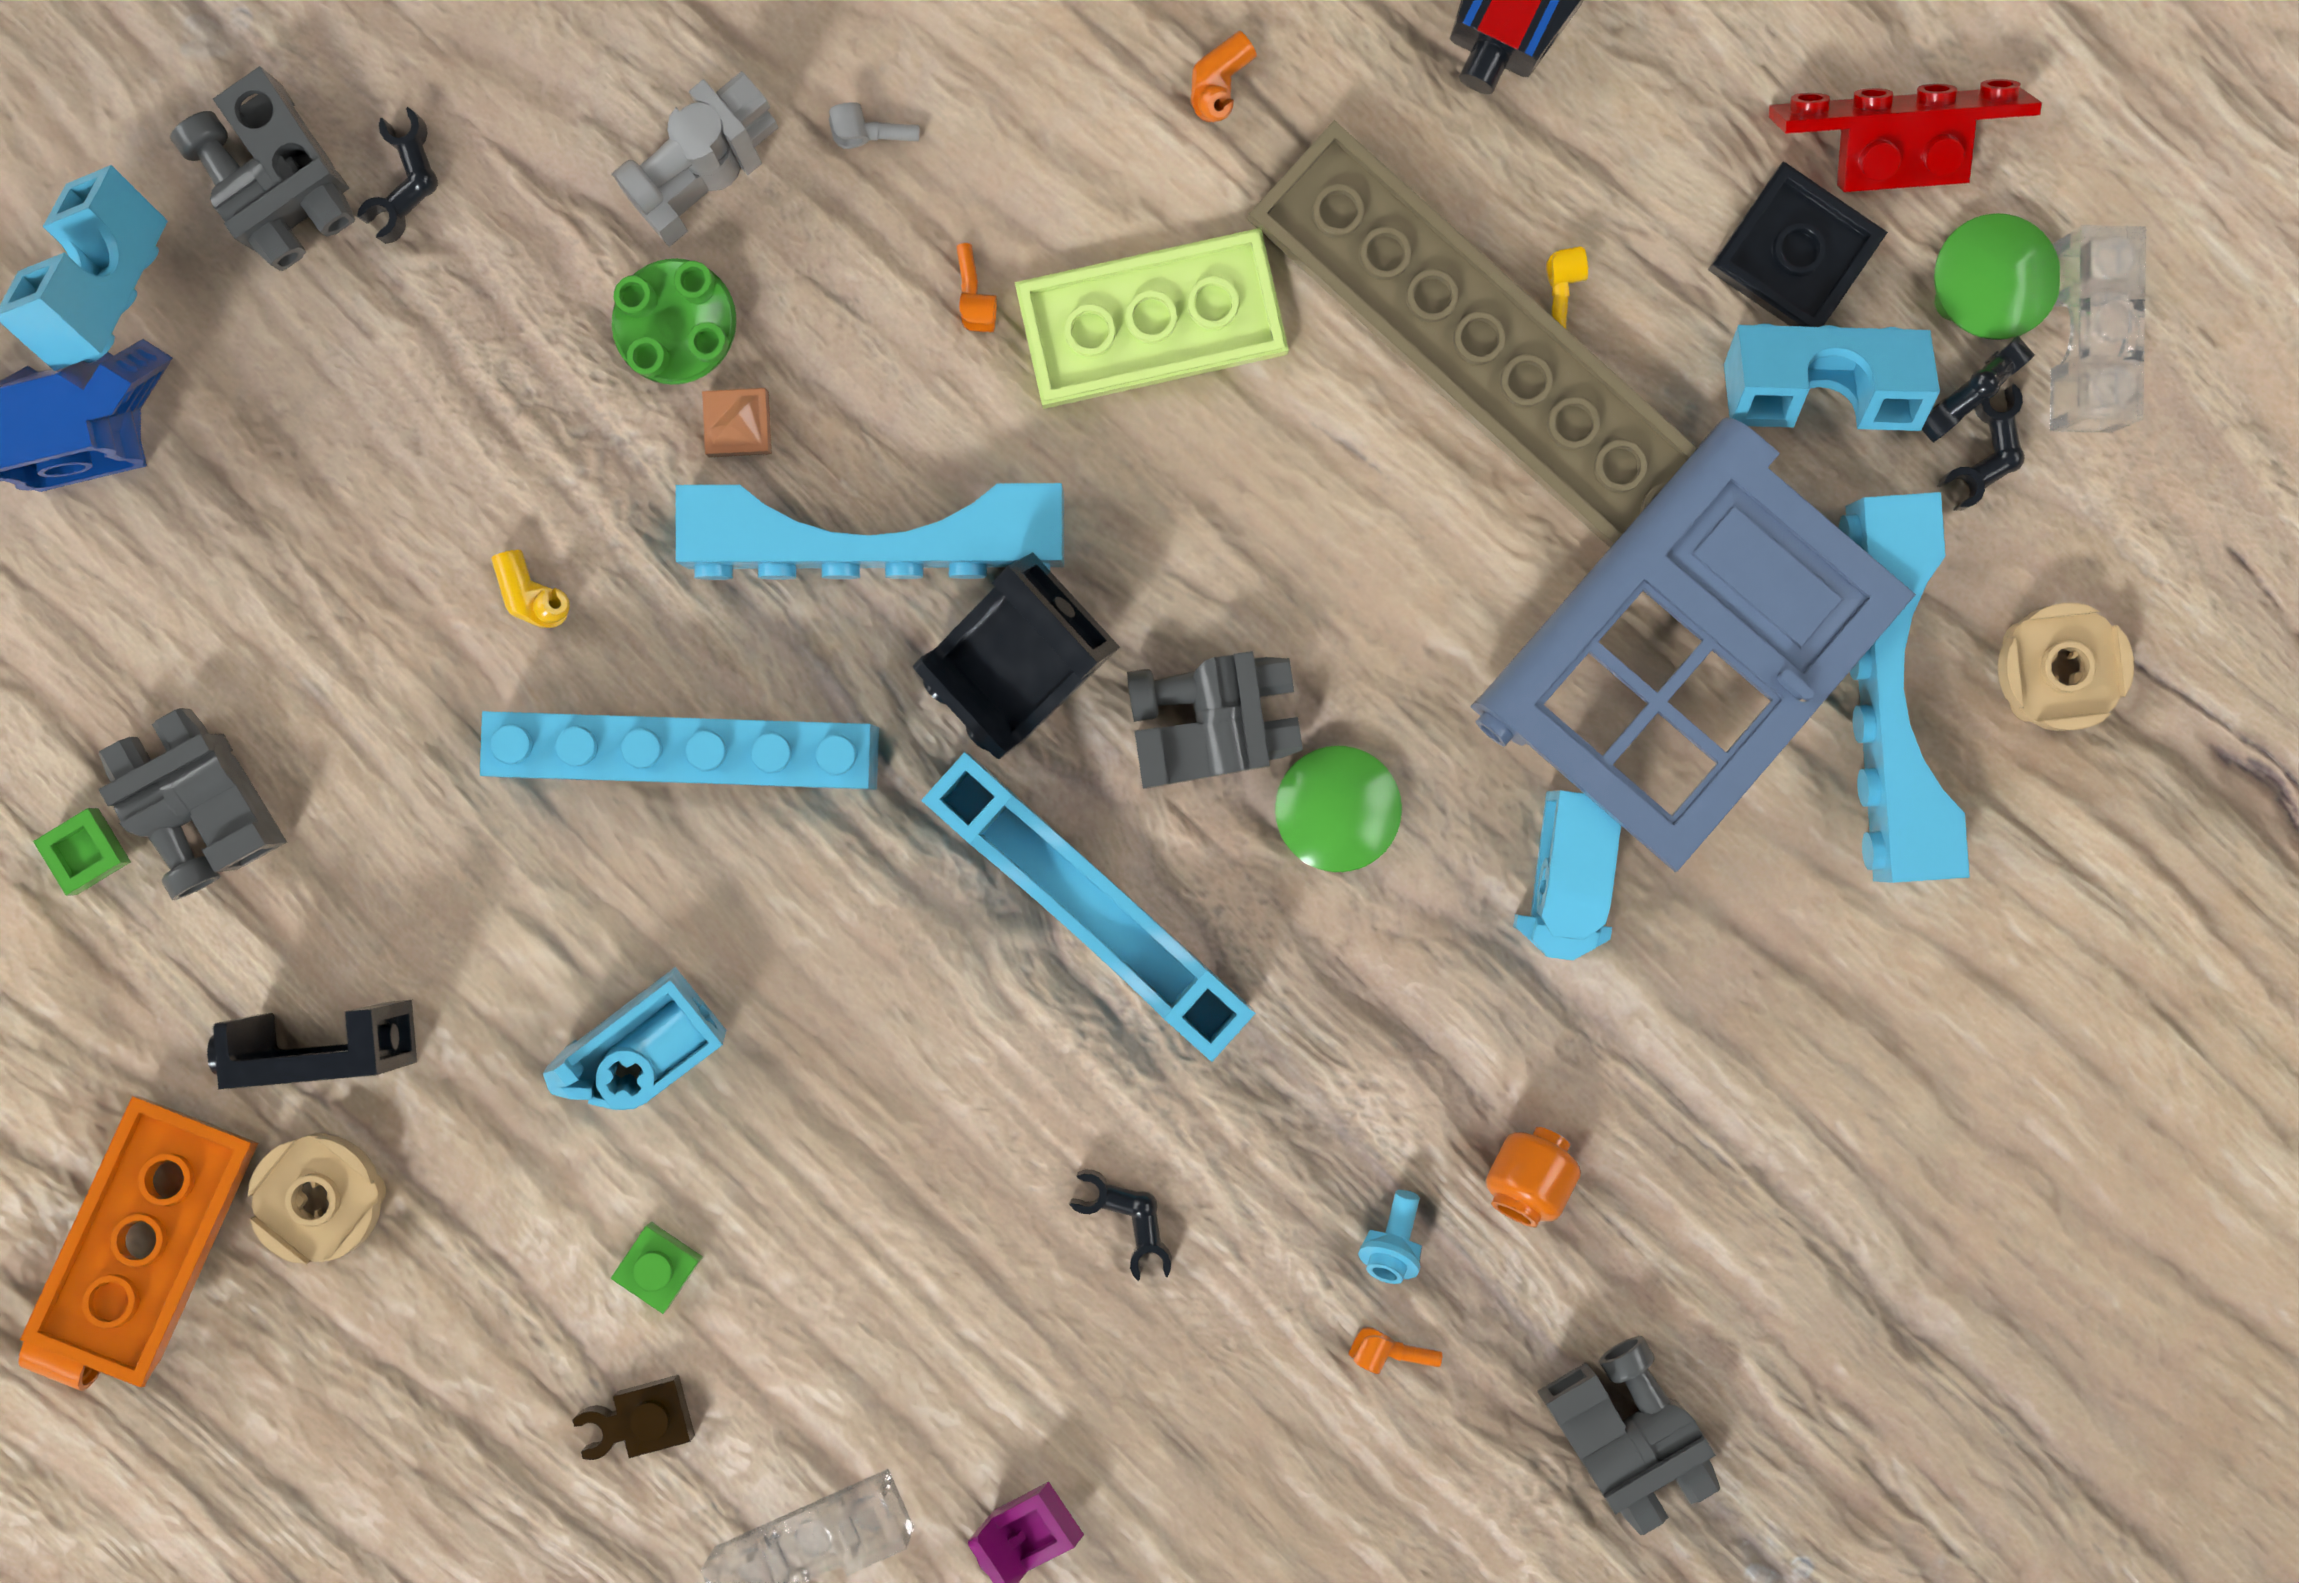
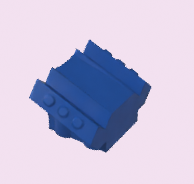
(77, 419)

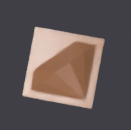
(736, 422)

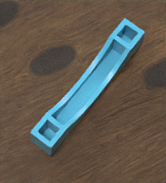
(732, 529)
(679, 750)
(1912, 820)
(1089, 905)

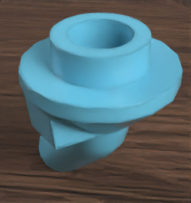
(1391, 1254)

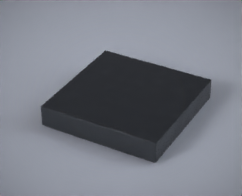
(1797, 249)

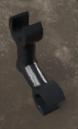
(419, 182)
(1981, 386)
(2007, 450)
(1139, 1205)

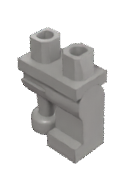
(702, 153)

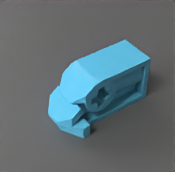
(1572, 877)
(660, 1030)

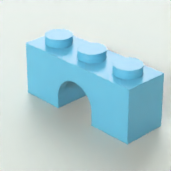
(74, 300)
(1881, 372)

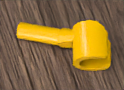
(1562, 269)

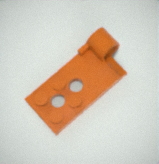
(100, 1301)

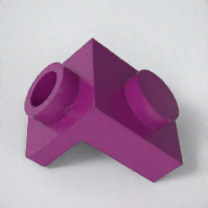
(1024, 1535)

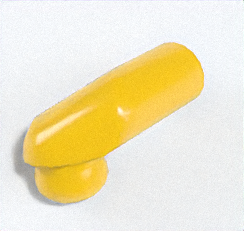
(526, 598)

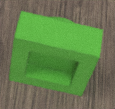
(82, 851)
(656, 1267)

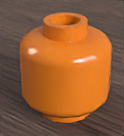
(1533, 1177)

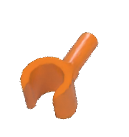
(976, 310)
(1373, 1348)

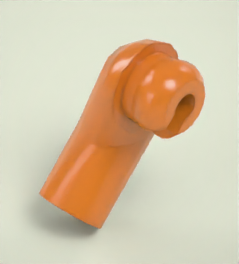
(1213, 77)

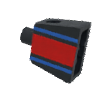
(1507, 36)

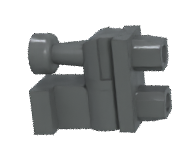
(282, 181)
(1228, 717)
(189, 783)
(1640, 1452)

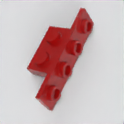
(1905, 137)

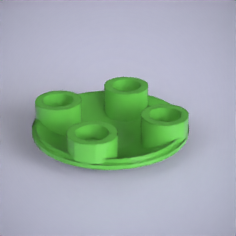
(1996, 276)
(673, 321)
(1338, 808)

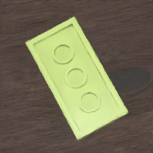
(1152, 318)

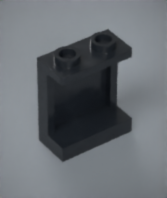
(1015, 657)
(247, 1052)

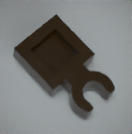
(645, 1418)

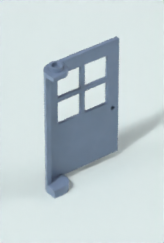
(1754, 582)

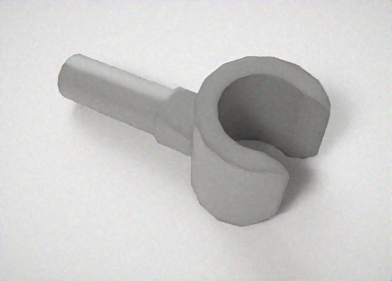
(851, 130)

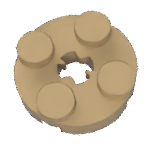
(2092, 692)
(278, 1198)

